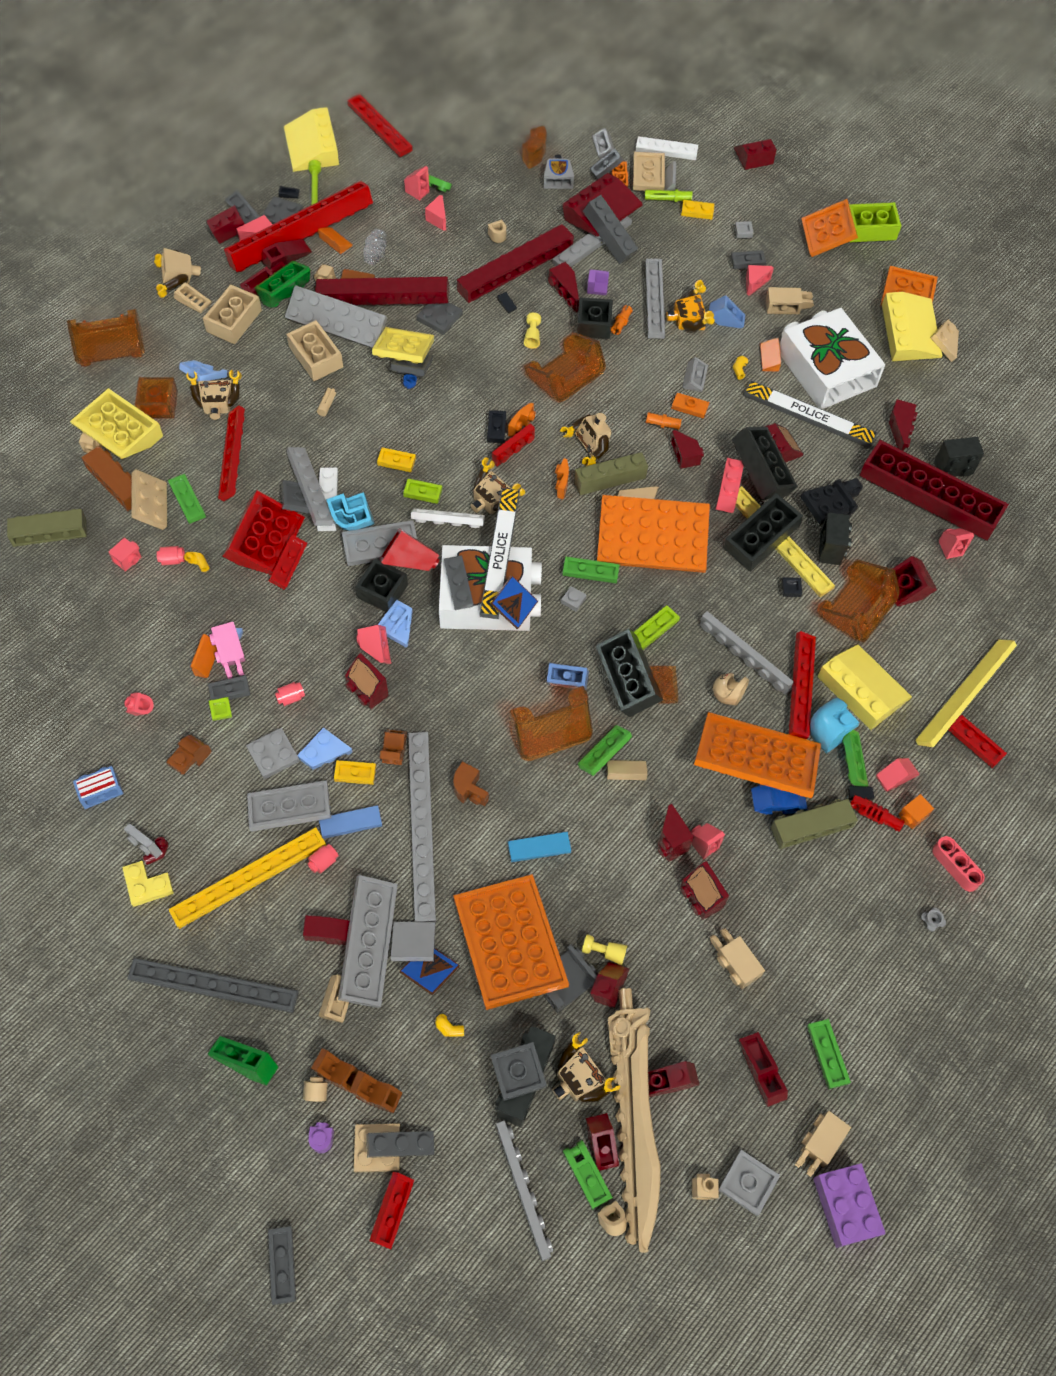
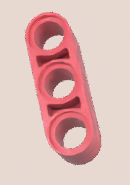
(960, 874)

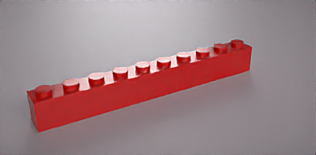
(300, 224)

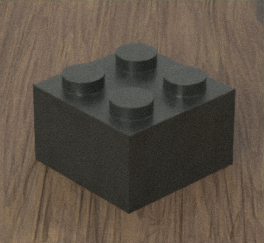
(595, 317)
(959, 456)
(834, 538)
(381, 585)

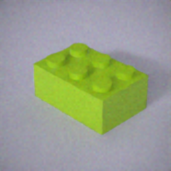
(876, 221)

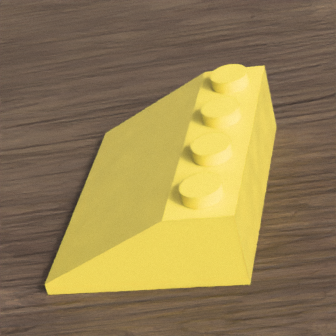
(311, 139)
(910, 326)
(118, 425)
(863, 686)

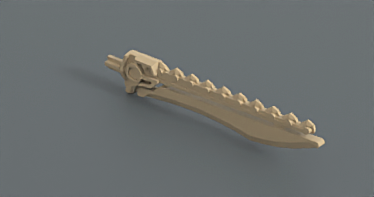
(630, 1053)

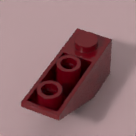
(285, 252)
(564, 281)
(901, 422)
(672, 1079)

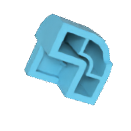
(351, 512)
(831, 724)

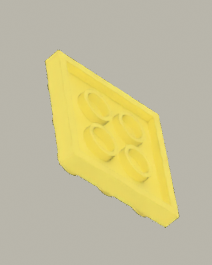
(403, 345)

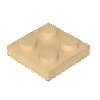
(380, 1164)

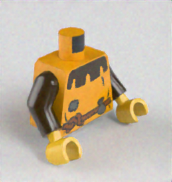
(690, 311)

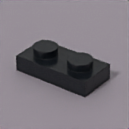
(496, 426)

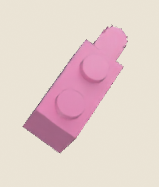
(228, 647)

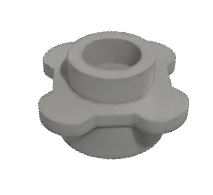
(937, 915)

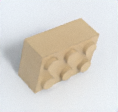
(232, 314)
(315, 350)

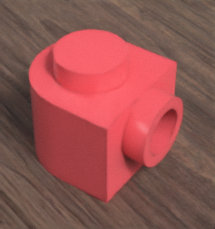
(138, 704)

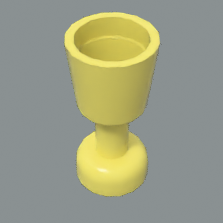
(532, 335)
(613, 952)

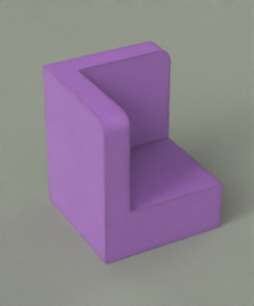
(598, 282)

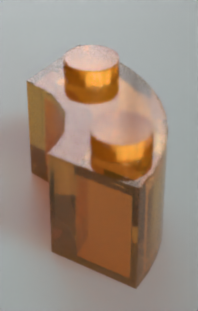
(535, 147)

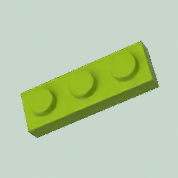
(656, 626)

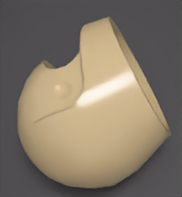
(728, 690)

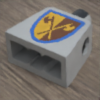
(558, 173)

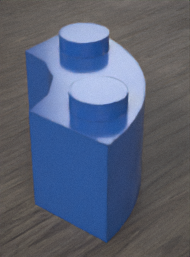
(771, 799)

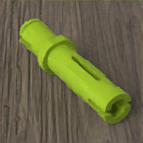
(668, 195)

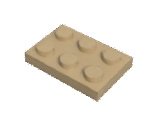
(648, 171)
(149, 499)

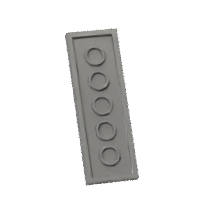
(336, 316)
(368, 942)

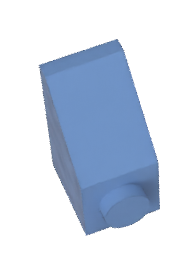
(727, 313)

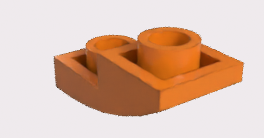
(621, 172)
(521, 418)
(562, 472)

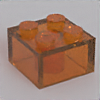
(157, 396)

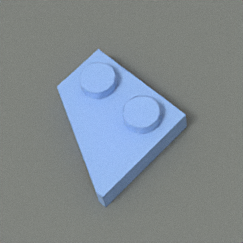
(204, 371)
(398, 623)
(323, 749)

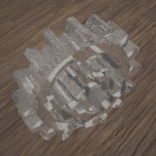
(375, 247)

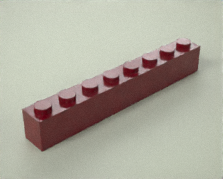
(514, 263)
(386, 290)

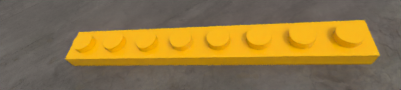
(246, 878)

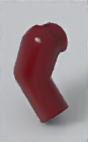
(162, 844)

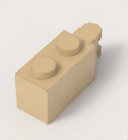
(787, 300)
(737, 959)
(823, 1141)

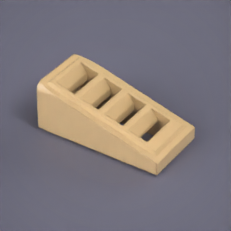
(184, 289)

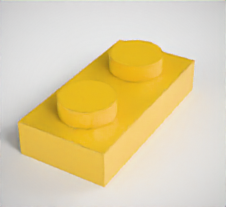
(697, 209)
(396, 459)
(355, 772)

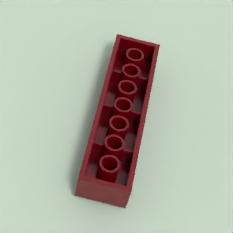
(933, 490)

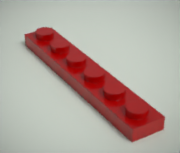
(380, 125)
(231, 453)
(802, 686)

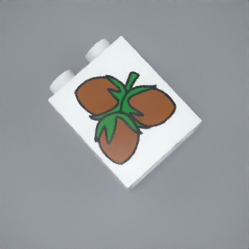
(830, 357)
(476, 565)

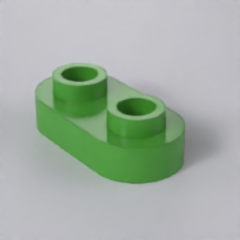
(442, 185)

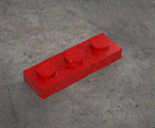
(513, 445)
(287, 562)
(977, 741)
(391, 1210)

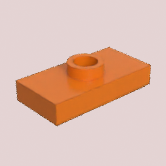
(690, 405)

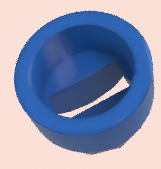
(409, 381)

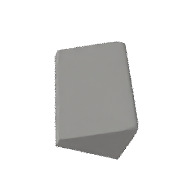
(603, 142)
(670, 177)
(695, 375)

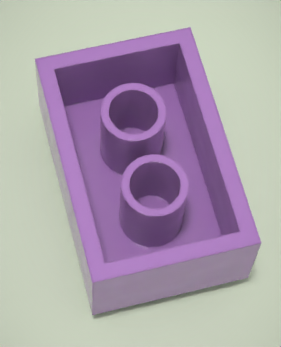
(849, 1205)

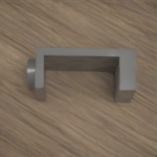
(580, 979)

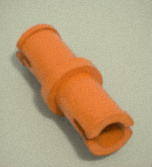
(621, 320)
(663, 421)

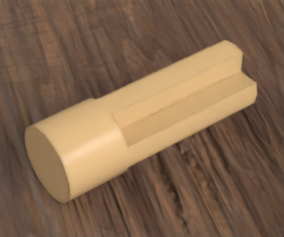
(326, 402)

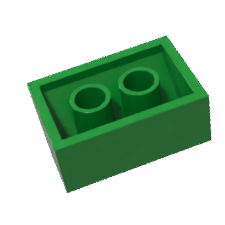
(282, 283)

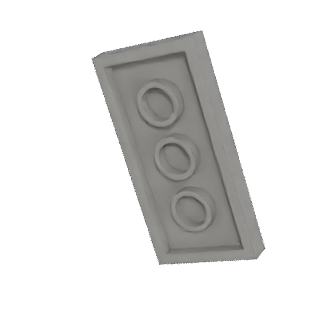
(370, 543)
(288, 806)

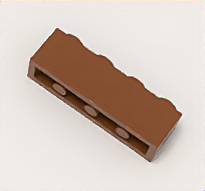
(110, 475)

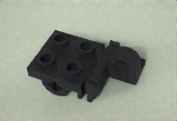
(832, 499)

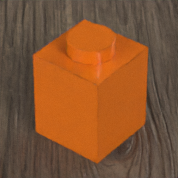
(916, 811)

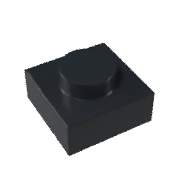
(791, 587)

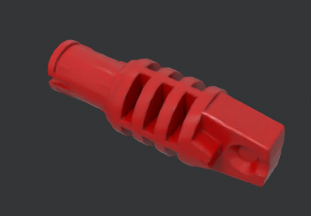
(876, 813)

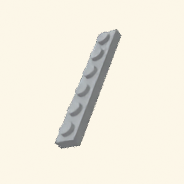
(584, 247)
(655, 298)
(310, 486)
(746, 653)
(528, 1199)

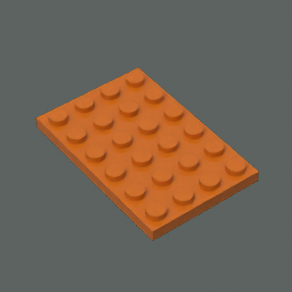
(653, 533)
(759, 755)
(510, 942)

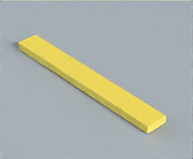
(790, 550)
(965, 693)

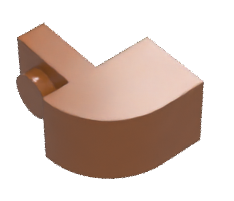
(393, 747)
(190, 752)
(465, 785)
(334, 1070)
(375, 1092)

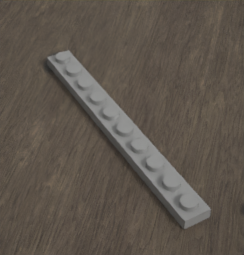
(421, 828)

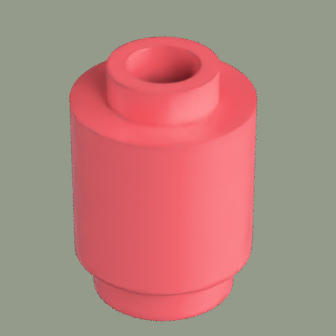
(171, 555)
(290, 693)
(322, 858)

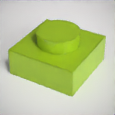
(220, 709)

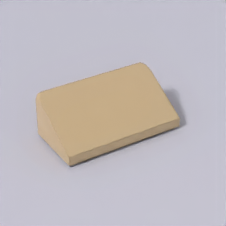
(626, 770)
(332, 1007)

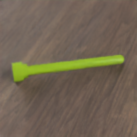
(315, 169)

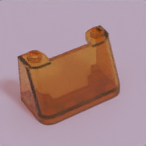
(106, 338)
(571, 370)
(863, 601)
(554, 730)

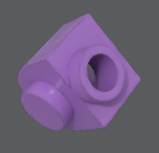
(321, 1137)

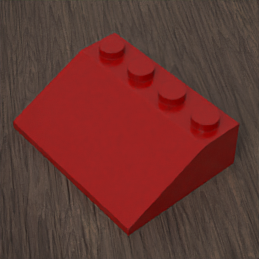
(262, 534)

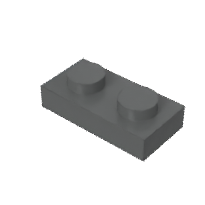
(606, 164)
(743, 259)
(230, 688)

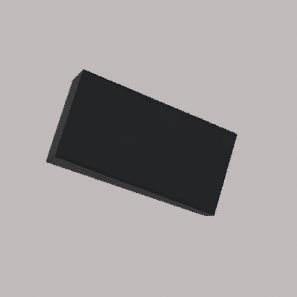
(287, 192)
(506, 302)
(861, 791)

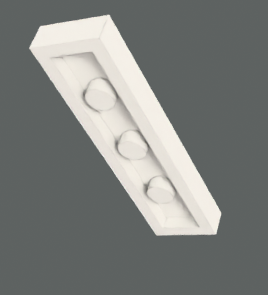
(670, 148)
(329, 485)
(454, 518)

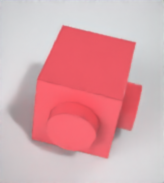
(125, 554)

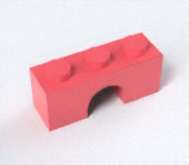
(730, 485)

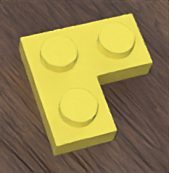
(143, 889)

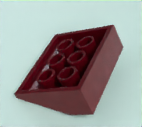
(613, 191)

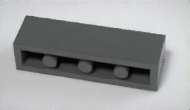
(610, 229)

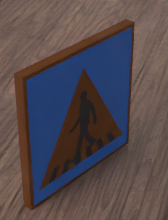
(514, 602)
(430, 974)

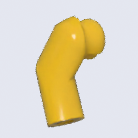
(738, 365)
(197, 559)
(447, 1028)

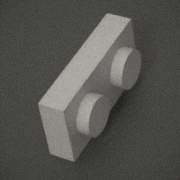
(146, 845)

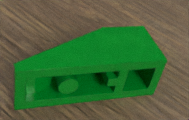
(244, 1059)

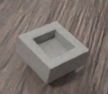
(744, 229)
(573, 599)

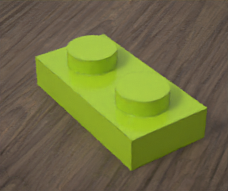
(422, 491)

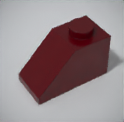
(686, 450)
(608, 984)
(602, 1141)

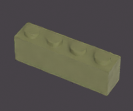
(610, 473)
(46, 527)
(813, 823)

